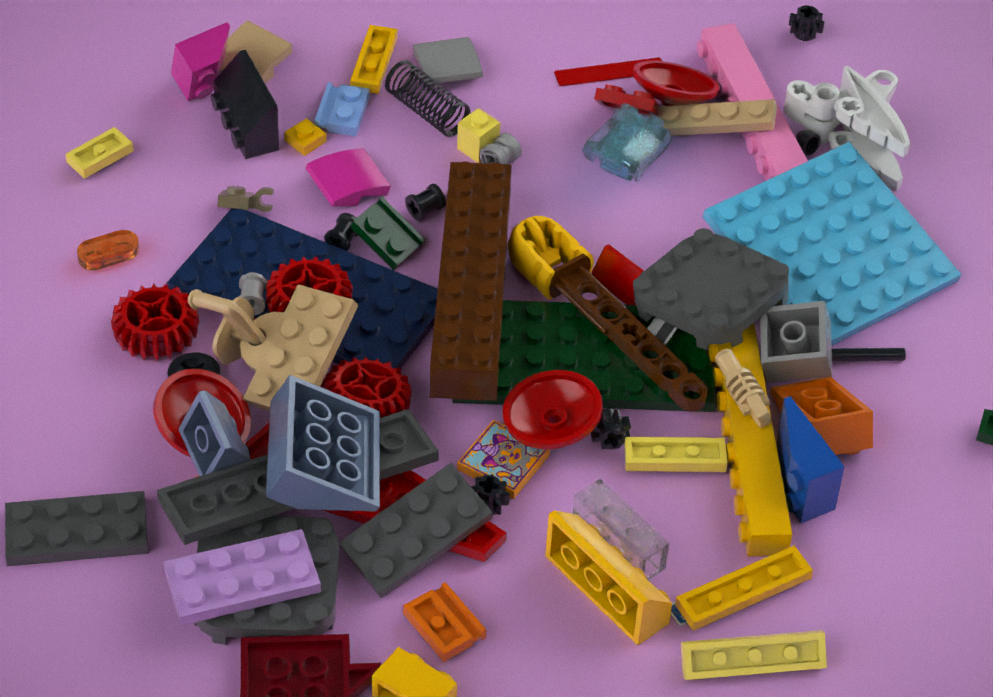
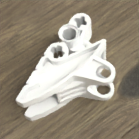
(865, 116)

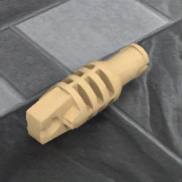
(744, 388)

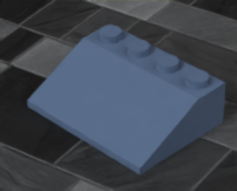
(322, 450)

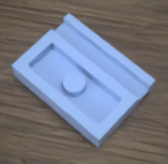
(342, 109)

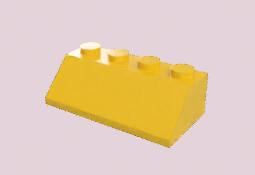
(606, 576)

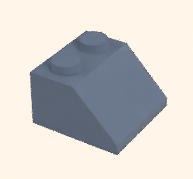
(212, 435)

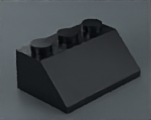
(246, 107)

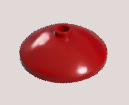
(675, 83)
(179, 393)
(552, 409)

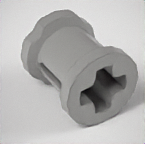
(252, 289)

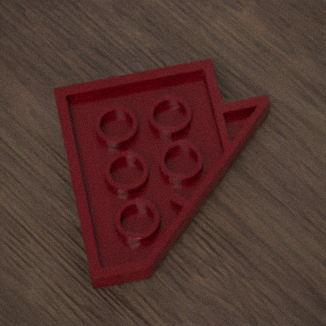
(302, 667)

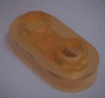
(108, 250)

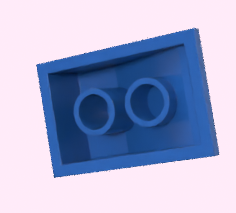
(807, 465)

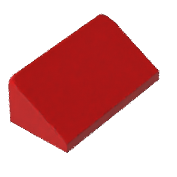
(617, 274)

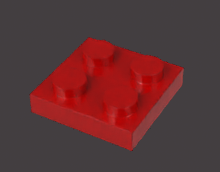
(615, 96)

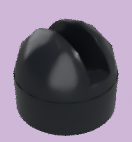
(808, 141)

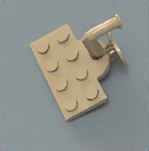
(295, 343)

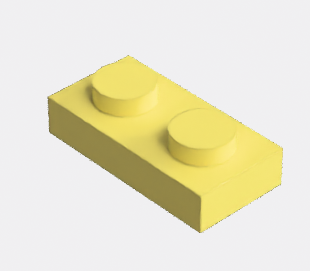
(99, 152)

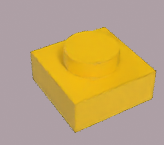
(305, 137)

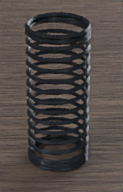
(445, 117)

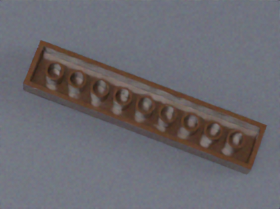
(471, 283)

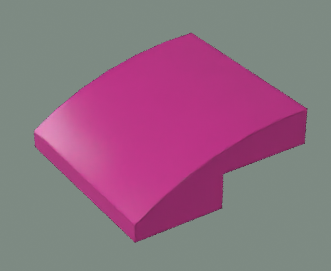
(347, 177)

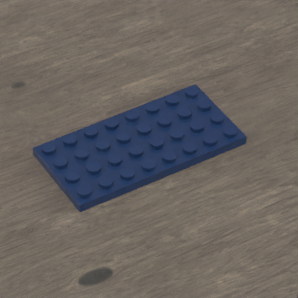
(391, 309)

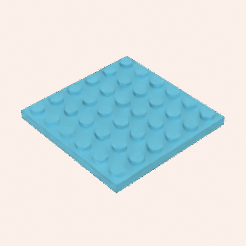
(840, 239)

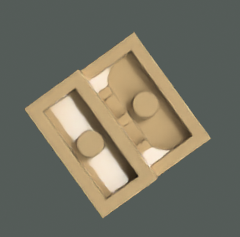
(262, 46)

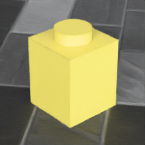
(476, 132)

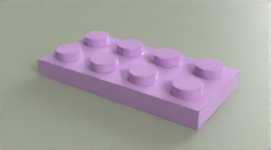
(241, 577)

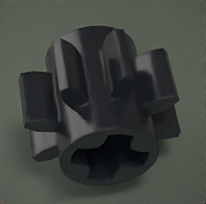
(806, 23)
(611, 429)
(492, 492)

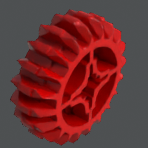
(308, 273)
(157, 329)
(371, 385)

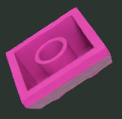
(199, 61)

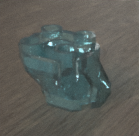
(628, 143)

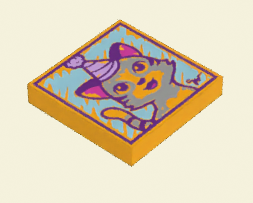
(502, 456)

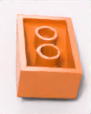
(833, 412)

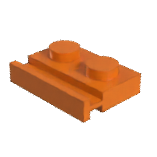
(444, 622)

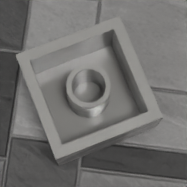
(796, 342)

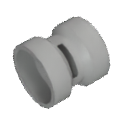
(503, 150)

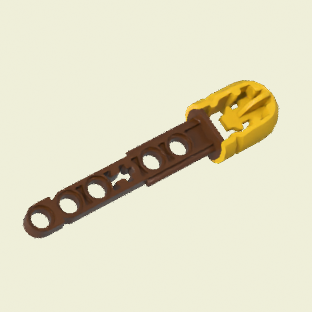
(543, 243)

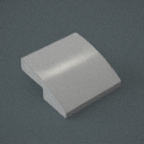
(448, 60)

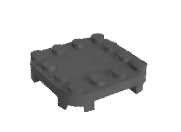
(711, 288)
(292, 617)

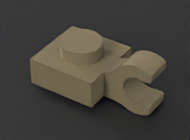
(237, 198)

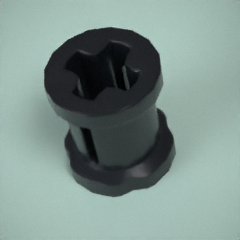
(425, 202)
(342, 233)

